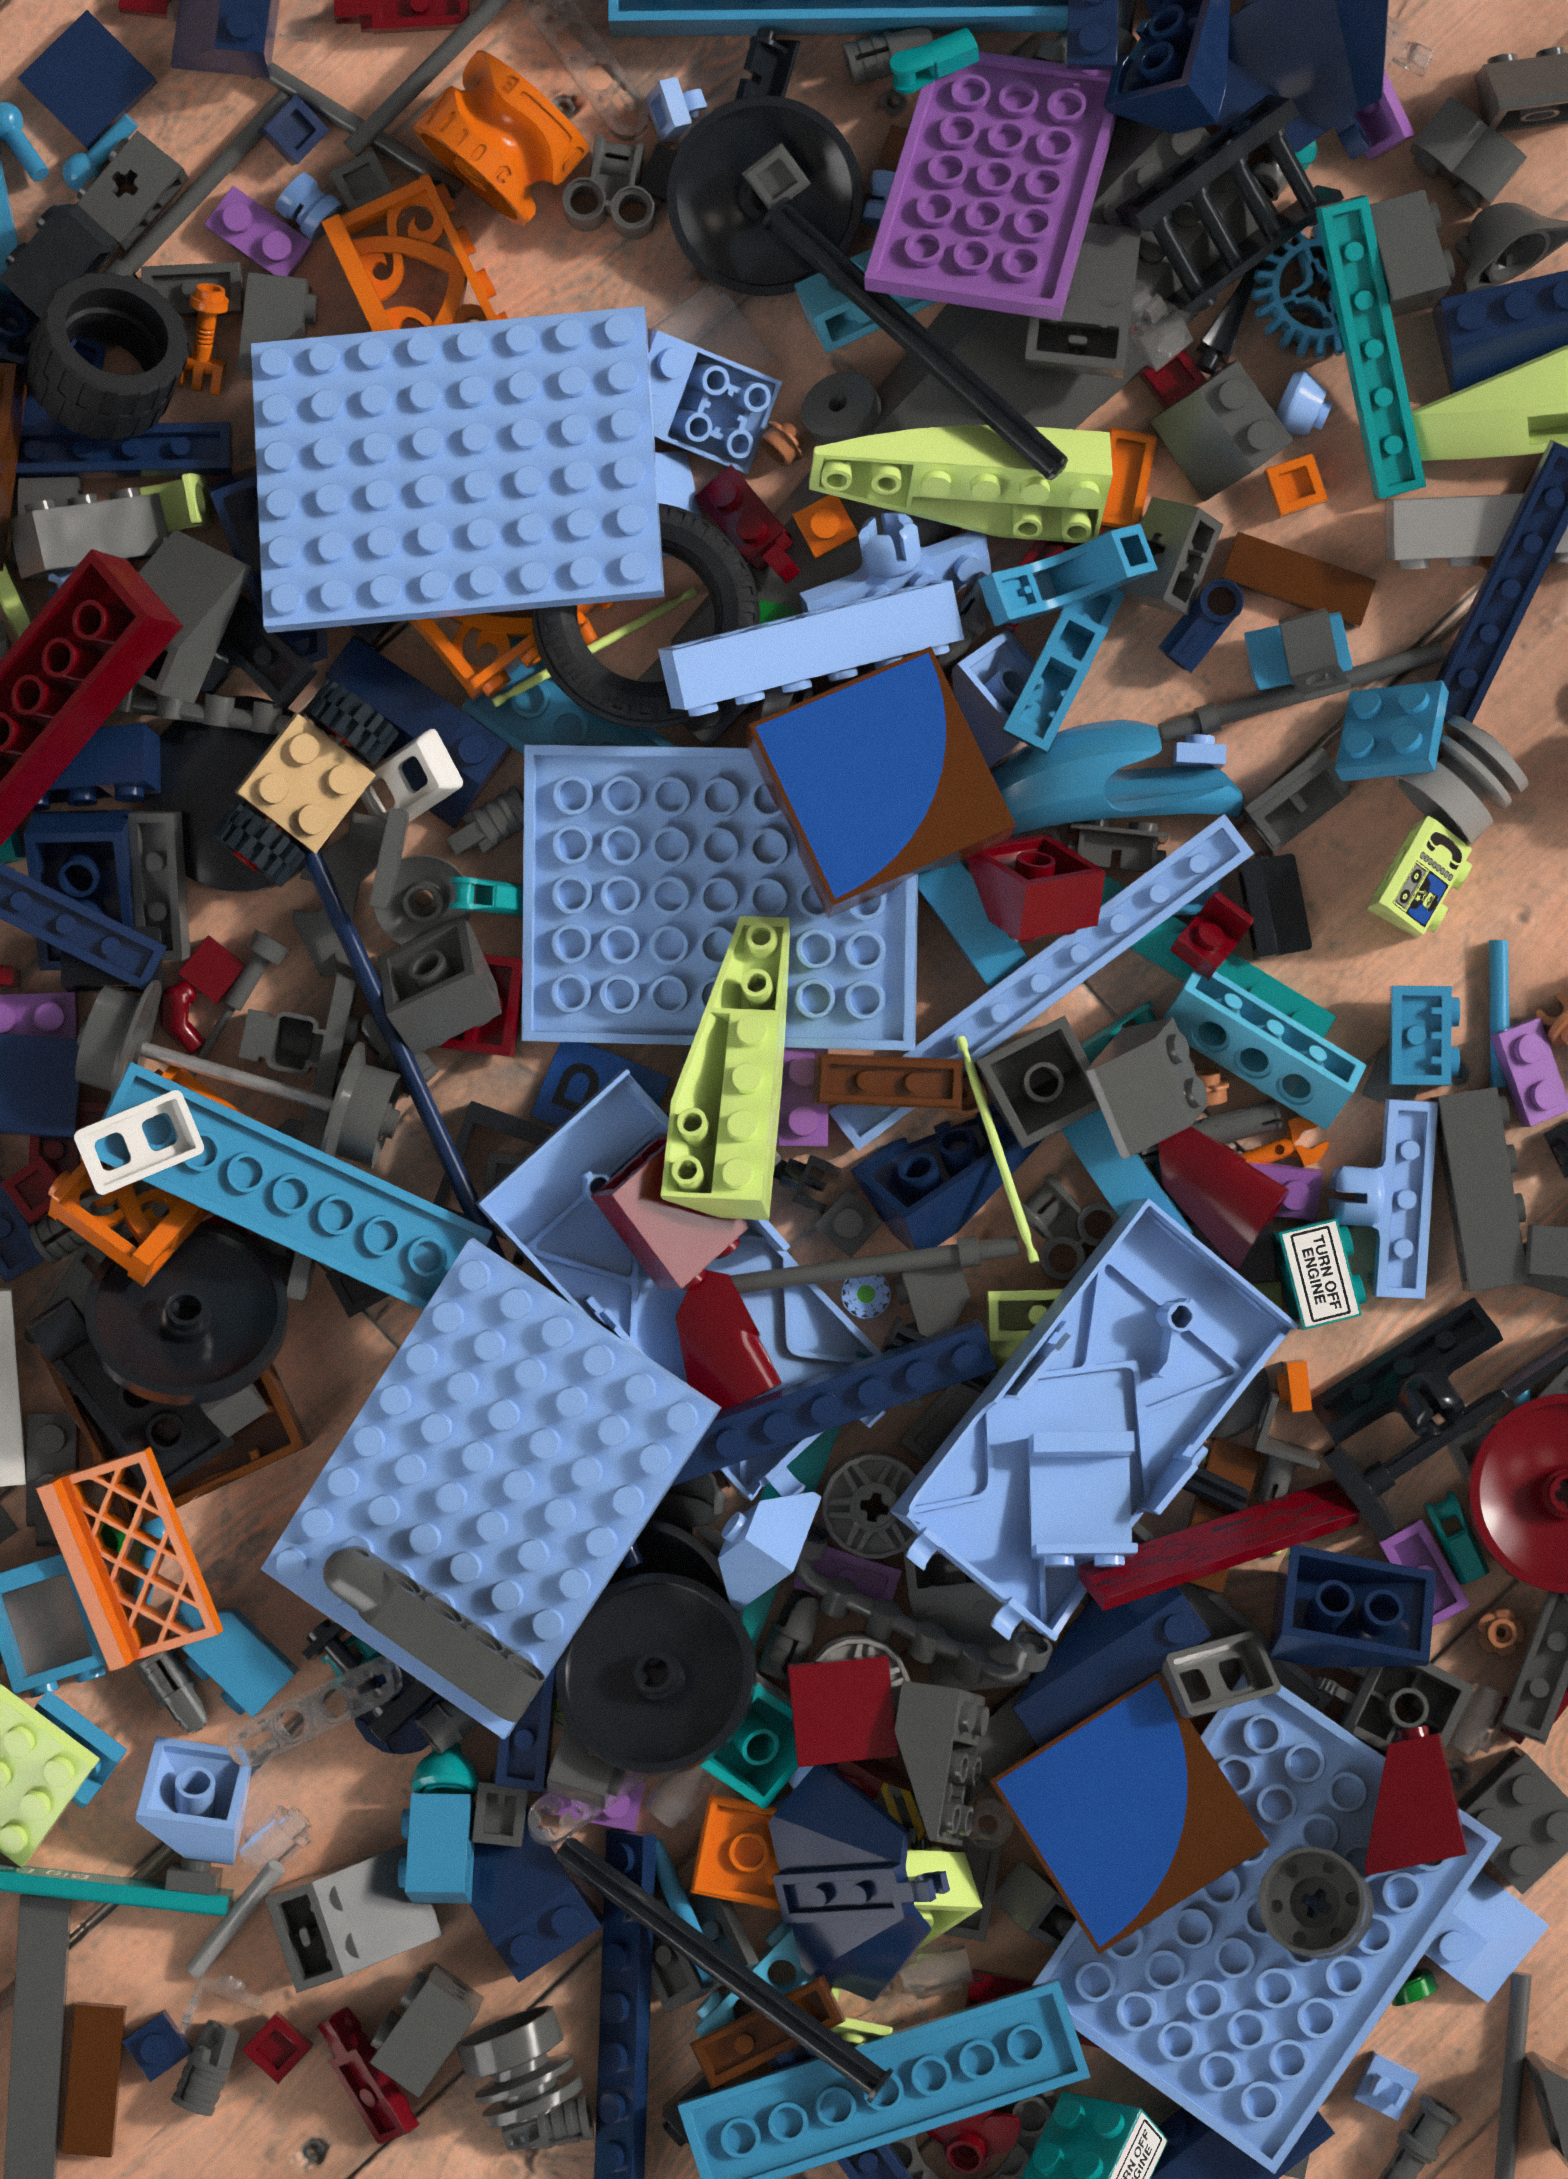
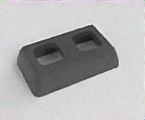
(1205, 1660)

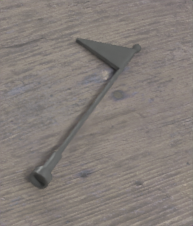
(266, 950)

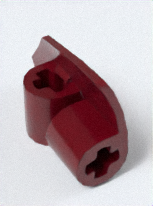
(1219, 1191)
(722, 1344)

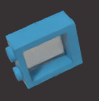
(45, 1628)

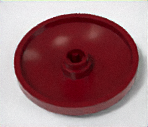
(1522, 1493)

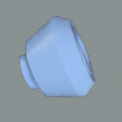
(1303, 404)

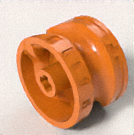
(500, 136)

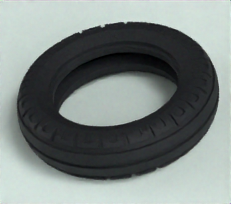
(638, 702)

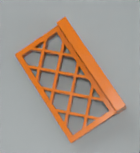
(92, 1561)

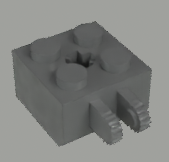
(1369, 1707)

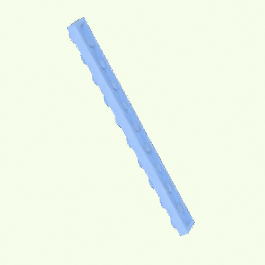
(1067, 963)

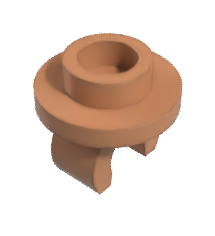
(1557, 1026)

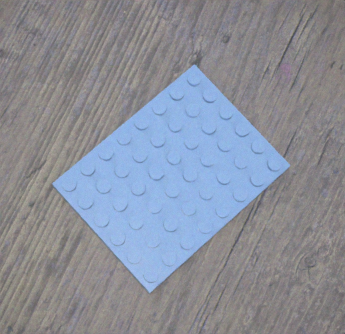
(456, 470)
(638, 888)
(497, 1467)
(1206, 1992)

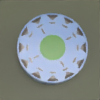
(866, 1296)

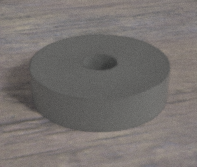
(838, 391)

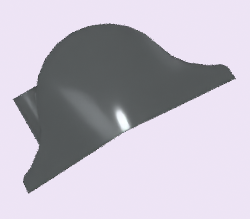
(1506, 243)

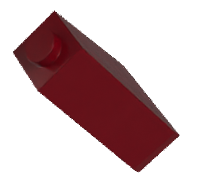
(1415, 1806)

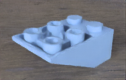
(708, 401)

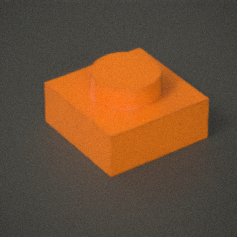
(1295, 485)
(825, 526)
(1293, 1385)

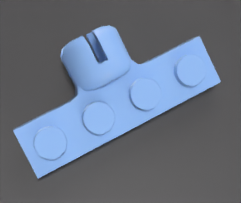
(898, 561)
(1395, 1198)

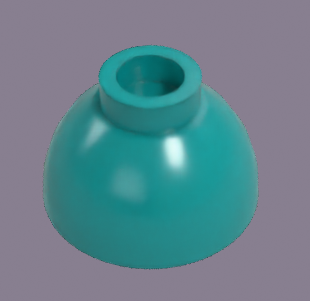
(445, 1773)

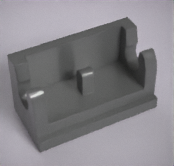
(1296, 801)

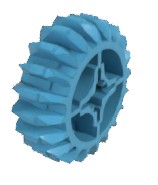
(1298, 300)

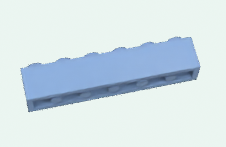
(810, 645)

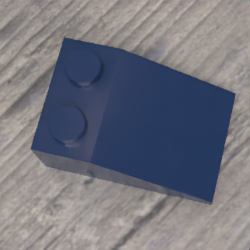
(84, 859)
(1351, 1611)
(529, 1903)

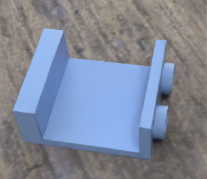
(1080, 1497)

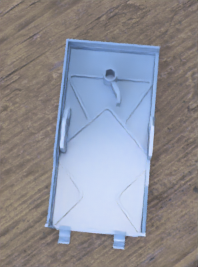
(574, 1248)
(1139, 1342)

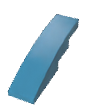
(1061, 670)

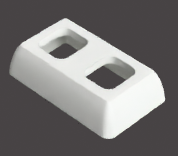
(437, 765)
(143, 1159)

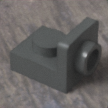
(499, 1814)

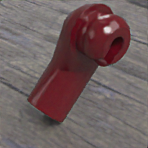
(175, 1015)

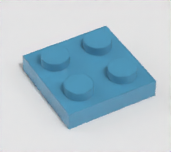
(1392, 731)

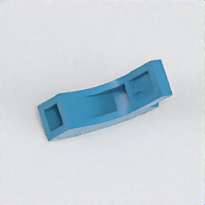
(1068, 577)
(958, 907)

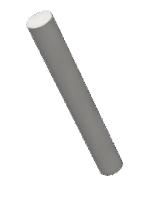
(235, 1918)

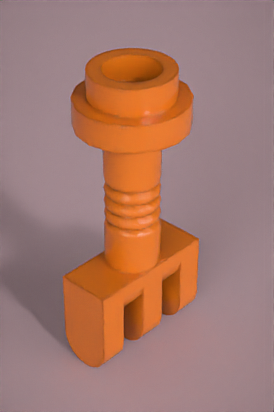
(208, 301)

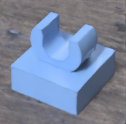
(672, 109)
(1385, 2085)

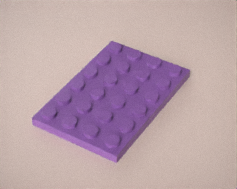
(995, 187)

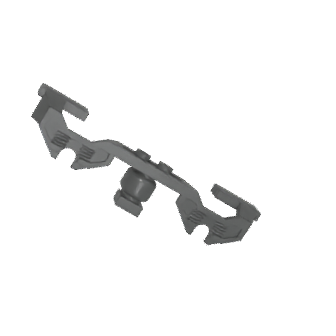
(294, 1040)

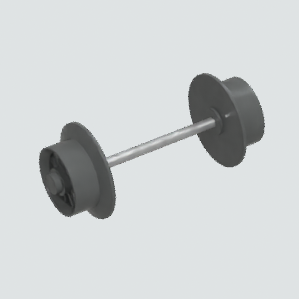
(122, 1032)

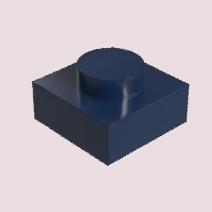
(293, 129)
(157, 2045)

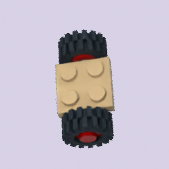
(305, 783)

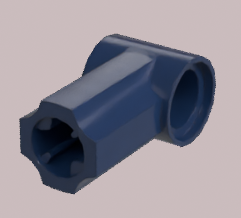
(1199, 631)

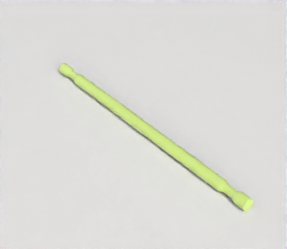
(600, 643)
(997, 1150)

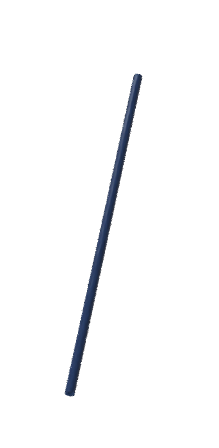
(405, 1061)

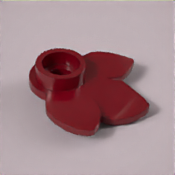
(985, 2134)

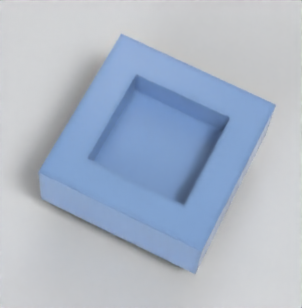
(1199, 752)

